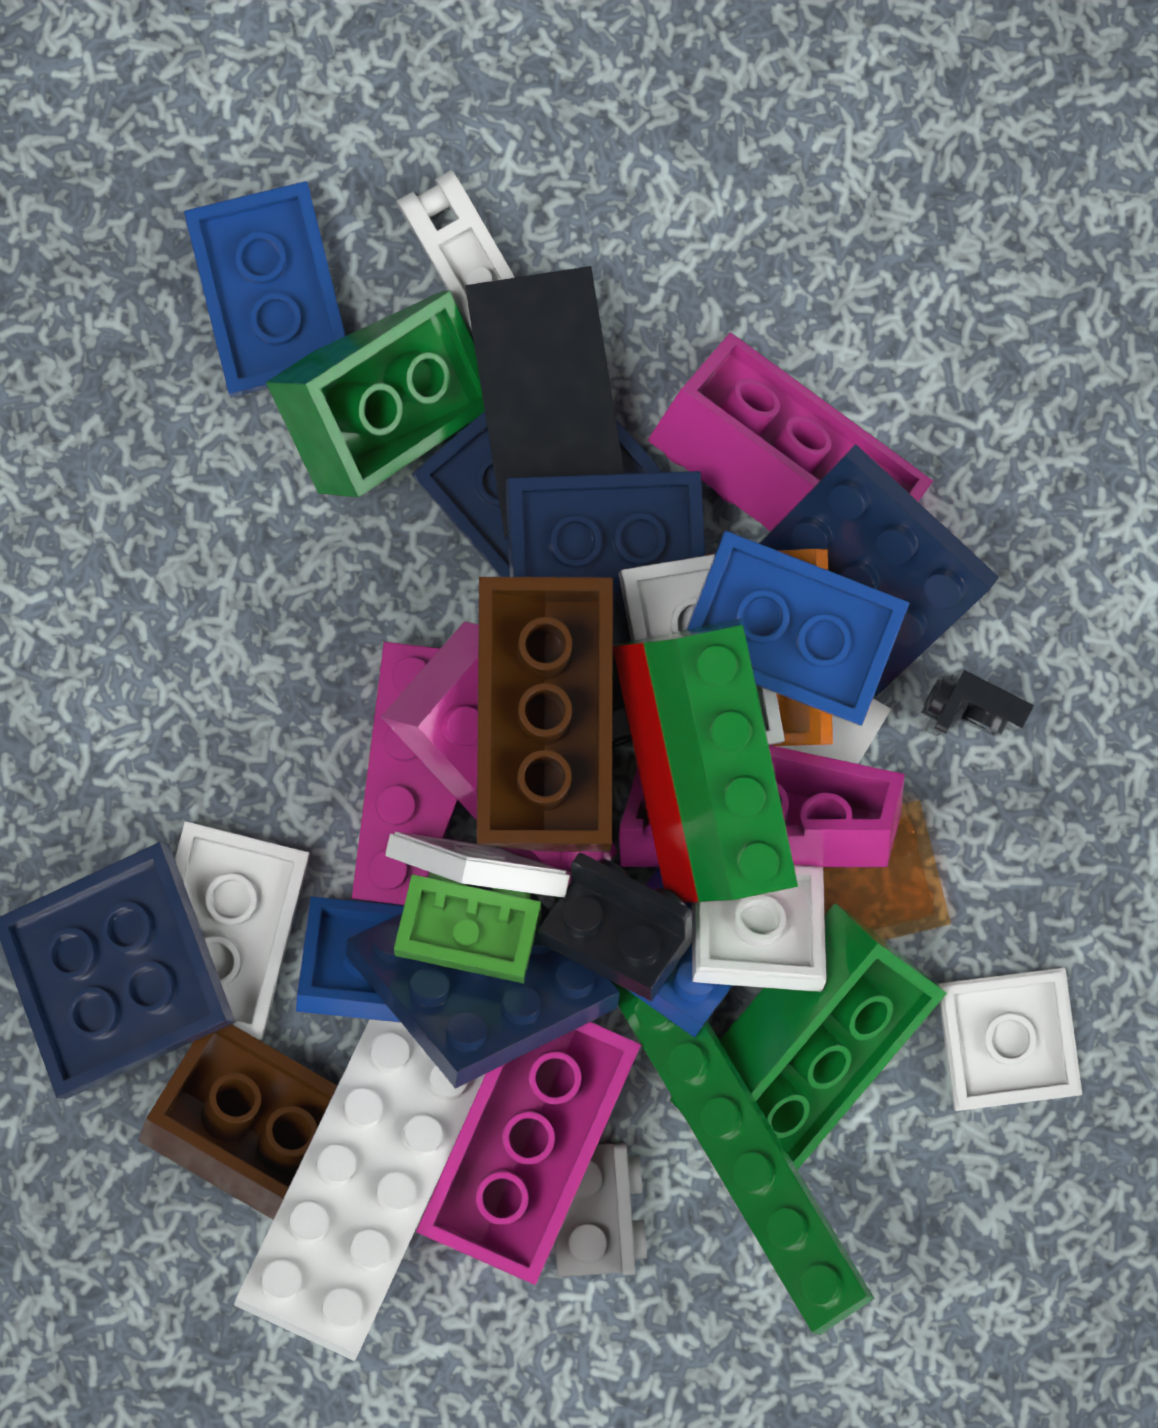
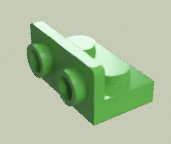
(468, 927)

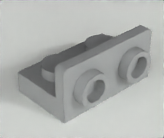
(599, 1224)

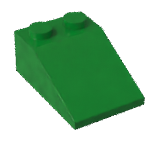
(380, 396)

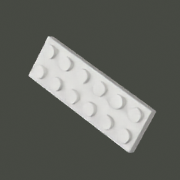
(358, 1193)

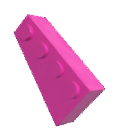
(440, 725)
(398, 789)
(831, 811)

